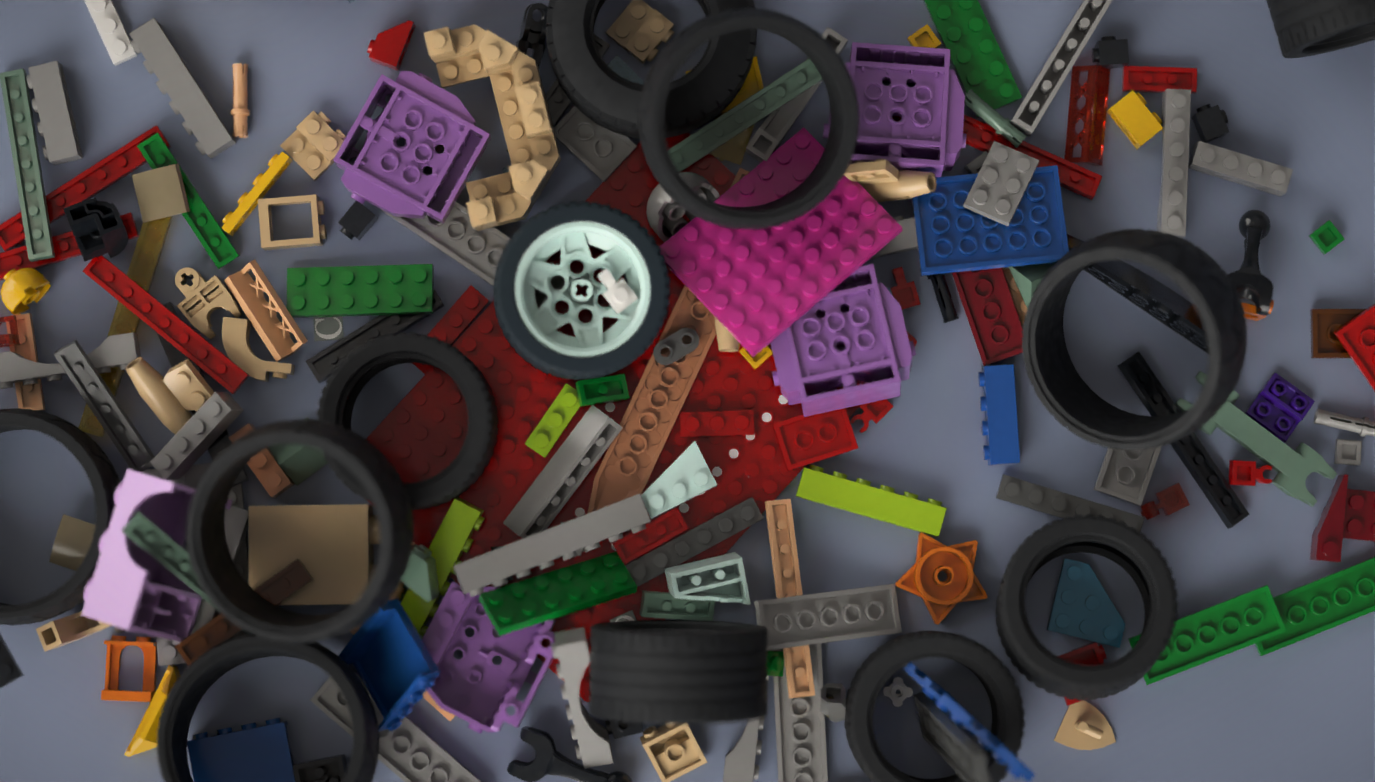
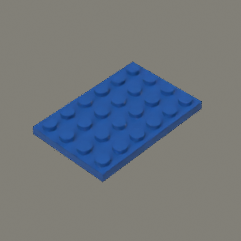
(962, 240)

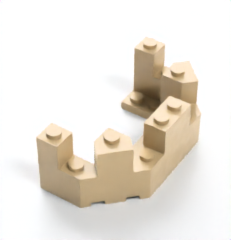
(475, 54)

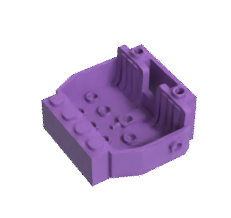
(930, 112)
(394, 175)
(874, 355)
(474, 685)

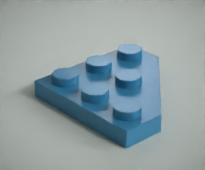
(1083, 607)

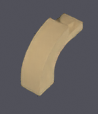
(237, 346)
(68, 630)

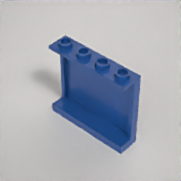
(391, 662)
(243, 755)

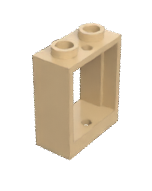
(266, 225)

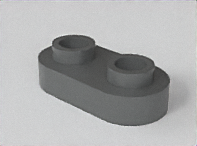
(676, 346)

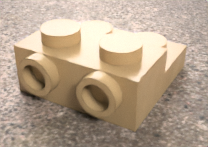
(641, 30)
(314, 144)
(672, 750)

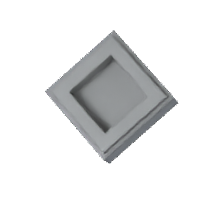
(1348, 452)

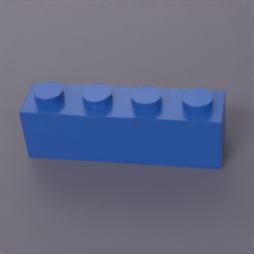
(1000, 414)

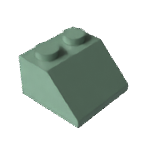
(422, 573)

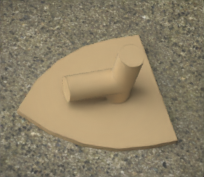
(1084, 728)

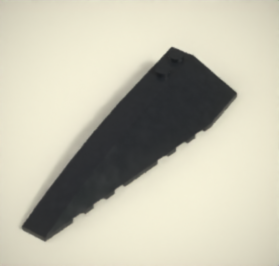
(1149, 296)

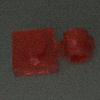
(1169, 500)

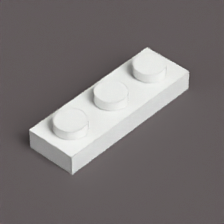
(111, 30)

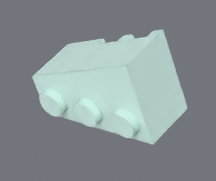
(679, 483)
(713, 578)

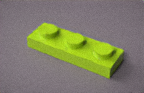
(554, 421)

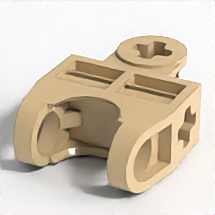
(203, 299)

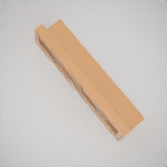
(263, 313)

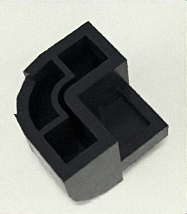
(97, 228)

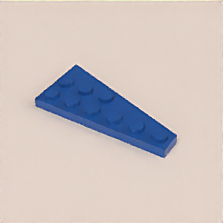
(961, 716)

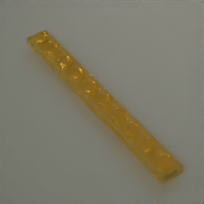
(124, 321)

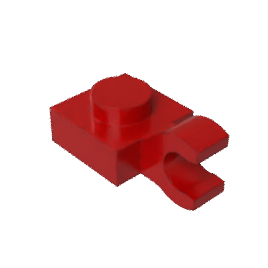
(904, 292)

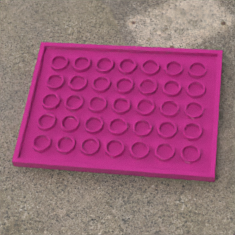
(773, 275)

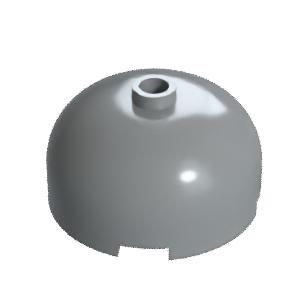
(666, 215)

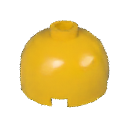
(22, 288)

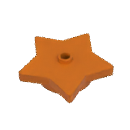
(959, 585)

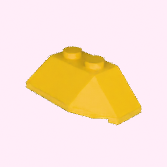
(146, 733)

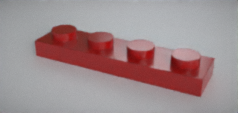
(457, 319)

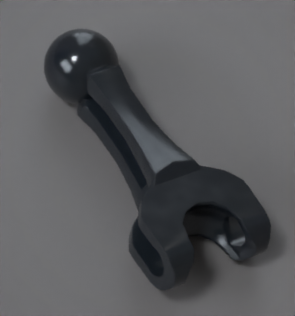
(533, 32)
(1248, 279)
(551, 762)

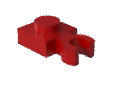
(872, 411)
(1246, 473)

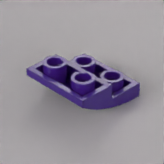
(1279, 407)

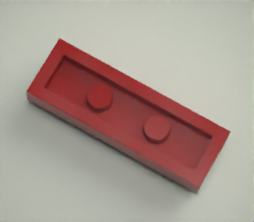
(1158, 79)
(716, 423)
(657, 533)

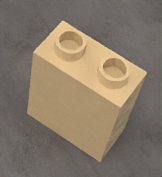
(328, 540)

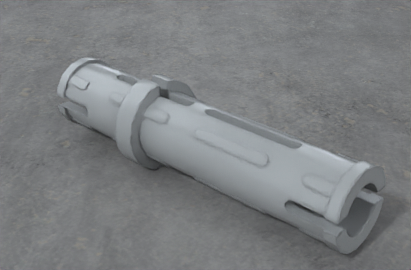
(1340, 421)

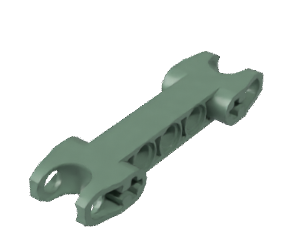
(1291, 465)

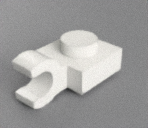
(618, 293)

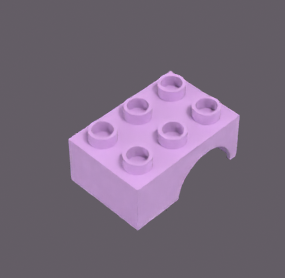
(129, 583)

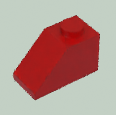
(391, 45)

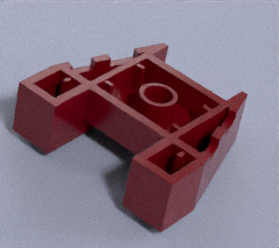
(1346, 516)

